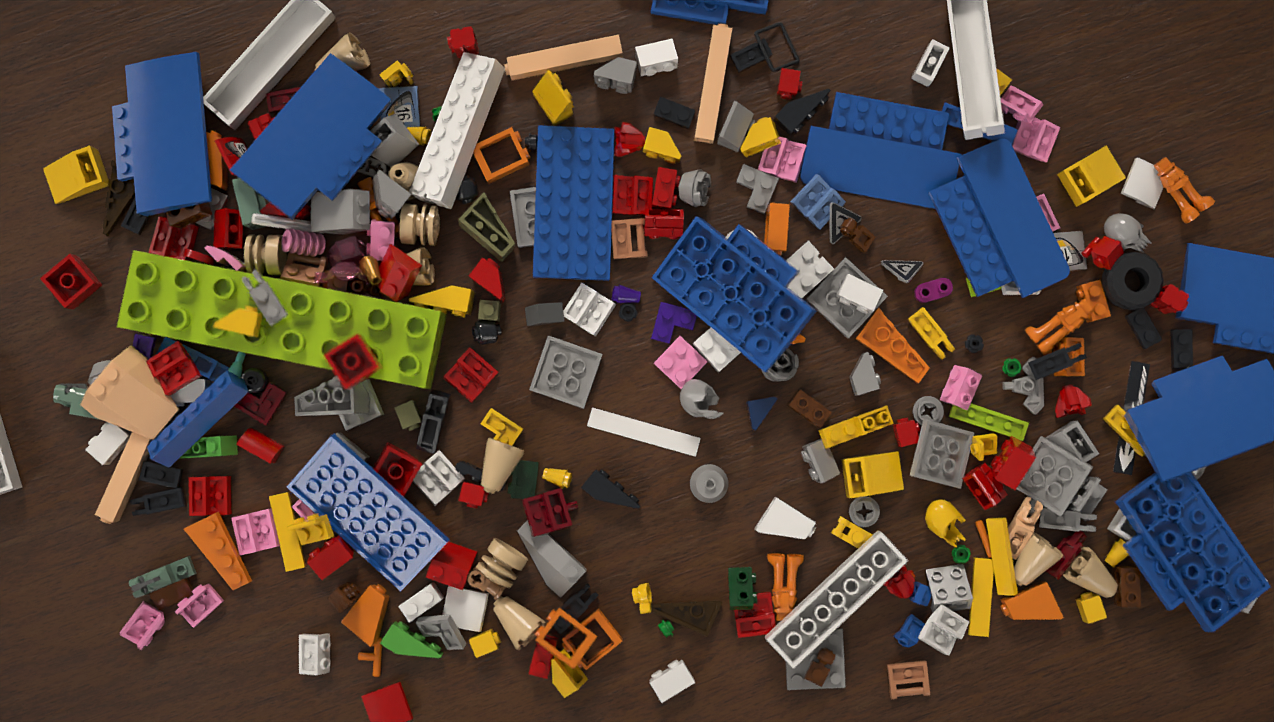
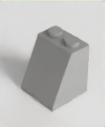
(343, 215)

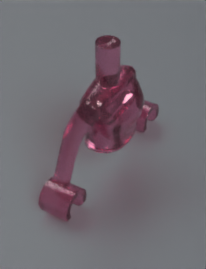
(343, 271)

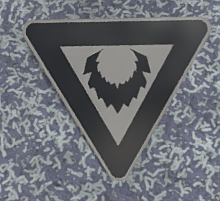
(837, 216)
(903, 269)

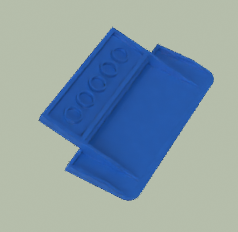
(881, 150)
(999, 223)

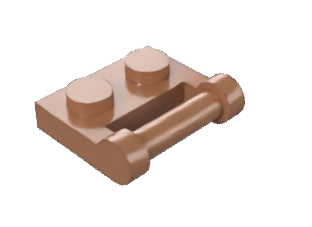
(622, 239)
(302, 273)
(908, 673)

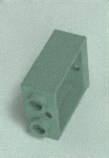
(248, 202)

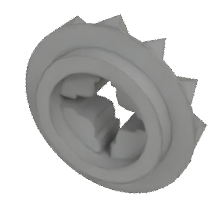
(929, 402)
(858, 518)

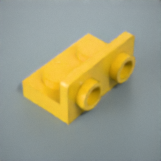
(394, 73)
(312, 529)

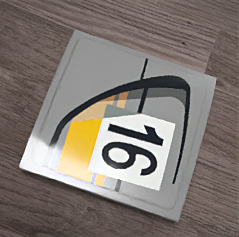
(1072, 246)

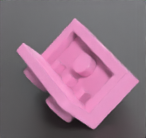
(1020, 104)
(382, 235)
(961, 387)
(199, 605)
(143, 625)

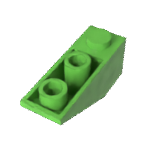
(212, 447)
(405, 642)

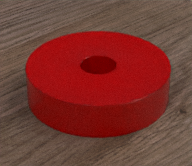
(199, 257)

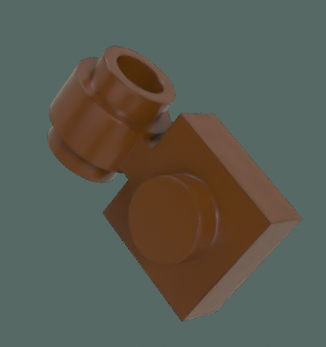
(861, 236)
(817, 671)

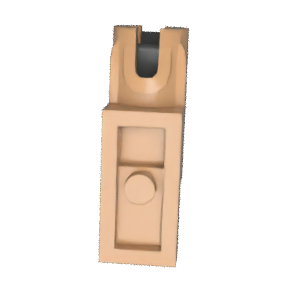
(1023, 524)

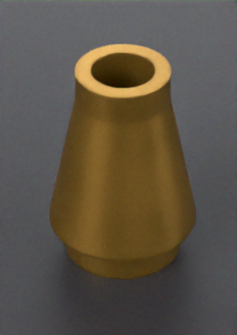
(370, 268)

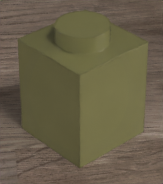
(489, 310)
(409, 415)

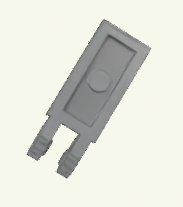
(265, 299)
(1068, 521)

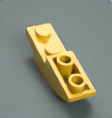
(855, 426)

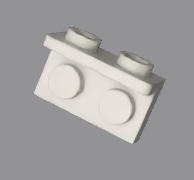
(314, 654)

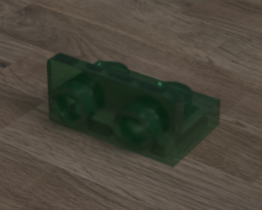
(524, 480)

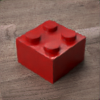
(71, 281)
(353, 361)
(1012, 462)

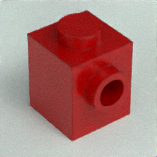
(789, 83)
(906, 432)
(473, 494)

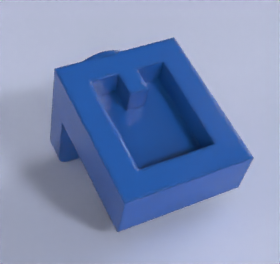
(921, 594)
(909, 631)

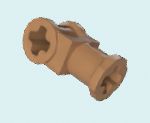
(485, 584)

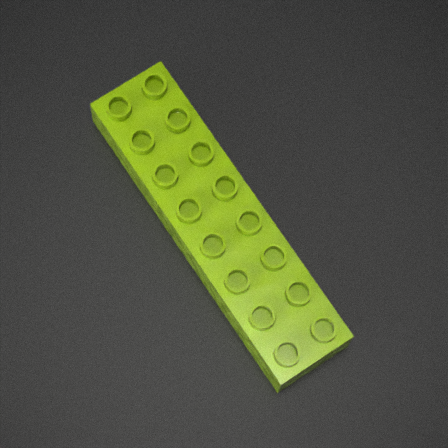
(188, 297)

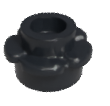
(531, 142)
(628, 317)
(969, 343)

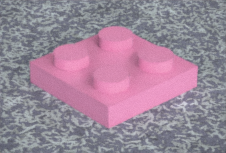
(680, 362)

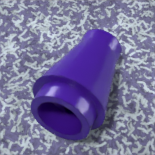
(625, 295)

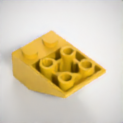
(552, 98)
(76, 174)
(1091, 176)
(451, 298)
(872, 474)

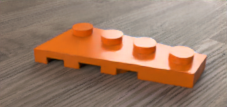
(890, 345)
(218, 547)

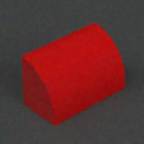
(260, 445)

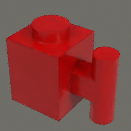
(1104, 251)

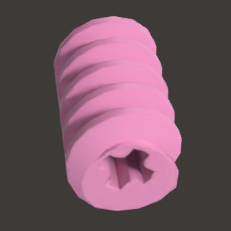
(303, 242)

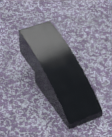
(433, 421)

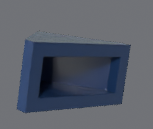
(758, 410)

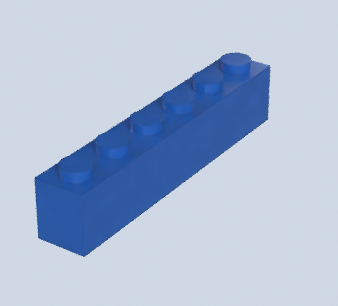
(197, 419)

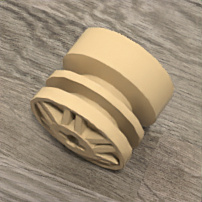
(419, 224)
(264, 254)
(502, 562)

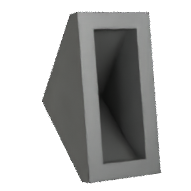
(544, 314)

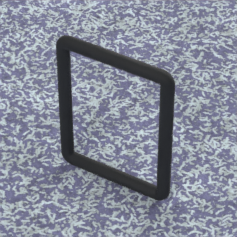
(765, 53)

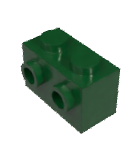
(741, 588)

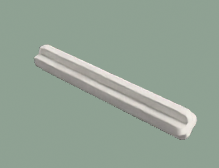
(281, 222)

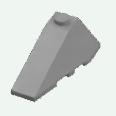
(332, 399)
(553, 561)

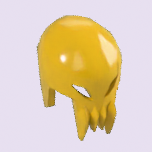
(938, 518)

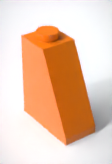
(217, 165)
(1032, 603)
(368, 614)

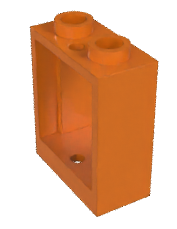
(491, 177)
(777, 227)
(616, 639)
(581, 650)

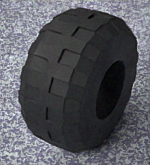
(1150, 281)

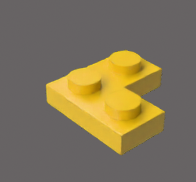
(505, 429)

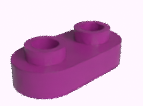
(933, 289)

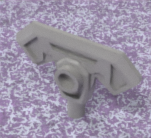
(1030, 387)

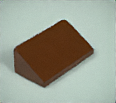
(172, 593)

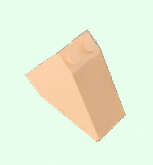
(130, 396)

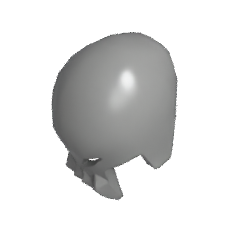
(1126, 230)
(697, 397)

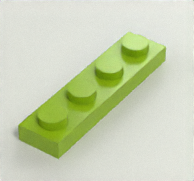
(990, 420)

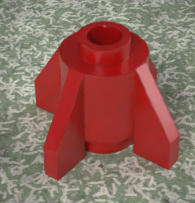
(628, 139)
(1071, 401)
(901, 583)

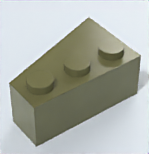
(487, 229)

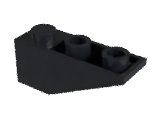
(796, 111)
(604, 490)

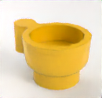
(643, 596)

